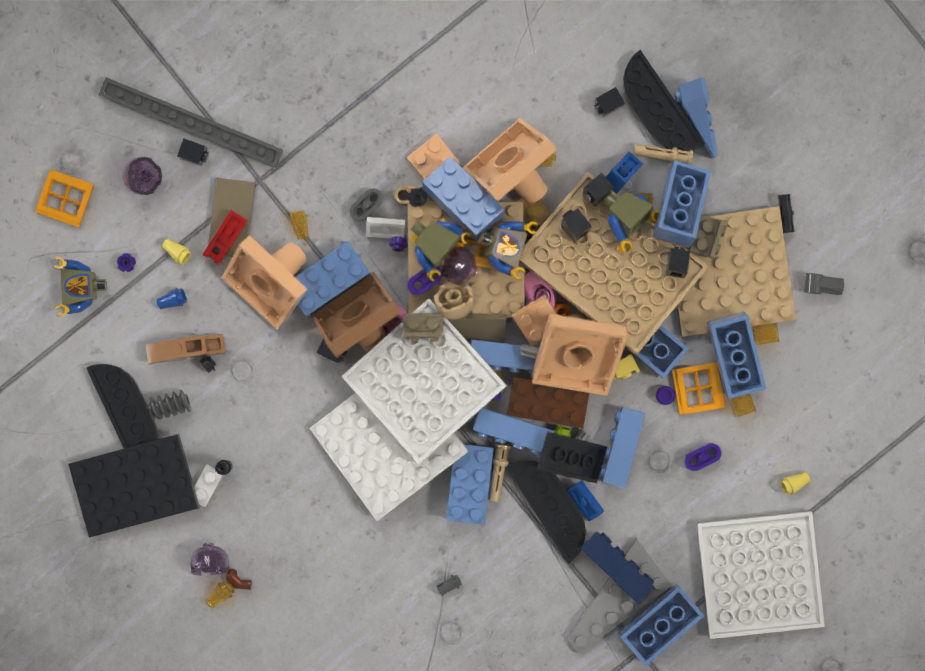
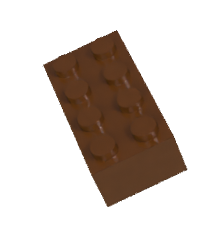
(547, 403)

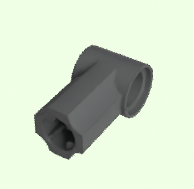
(821, 284)

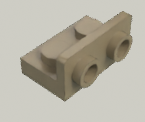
(708, 236)
(423, 326)

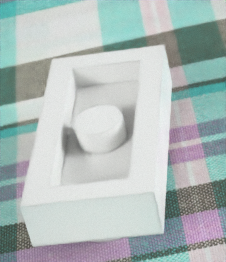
(385, 227)
(207, 484)

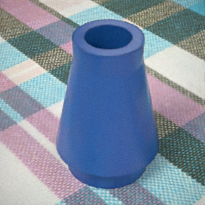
(172, 299)

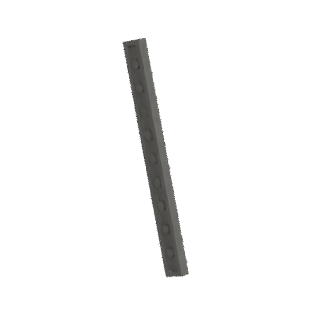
(191, 122)

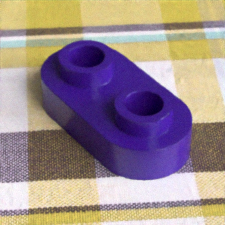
(426, 283)
(702, 457)

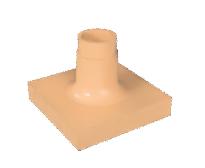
(512, 163)
(267, 280)
(579, 354)

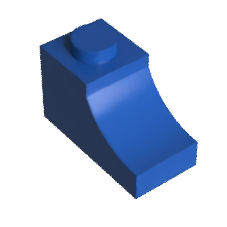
(624, 171)

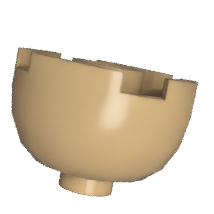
(454, 300)

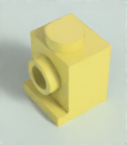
(625, 367)

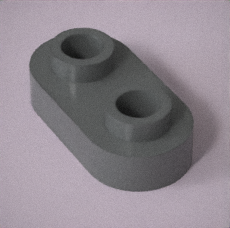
(365, 204)

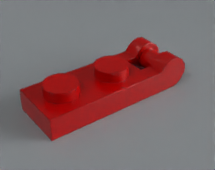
(225, 237)

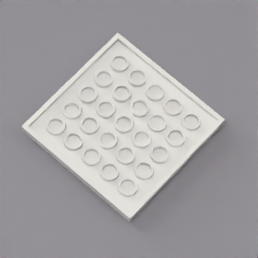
(423, 386)
(375, 460)
(760, 575)

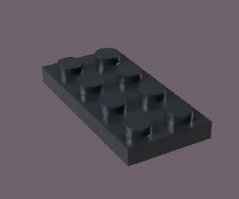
(571, 457)

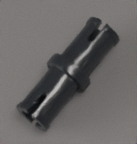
(786, 213)
(222, 471)

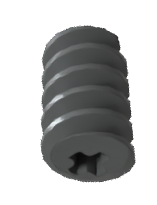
(169, 405)

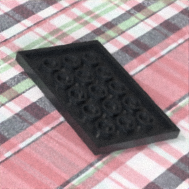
(134, 485)

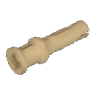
(664, 154)
(500, 462)

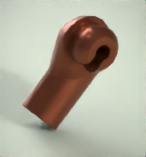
(236, 582)

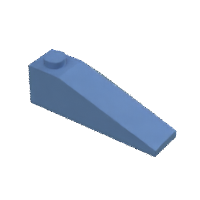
(693, 101)

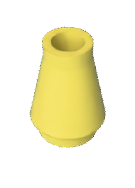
(177, 251)
(793, 483)

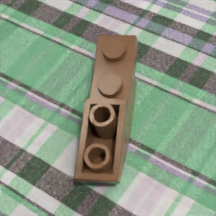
(185, 348)

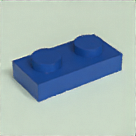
(585, 500)

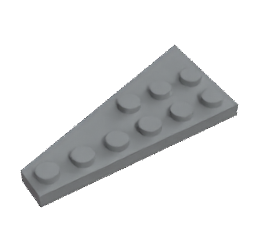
(614, 604)

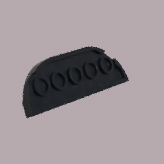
(657, 106)
(123, 404)
(552, 506)

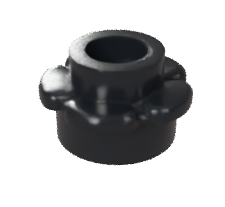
(417, 192)
(208, 363)

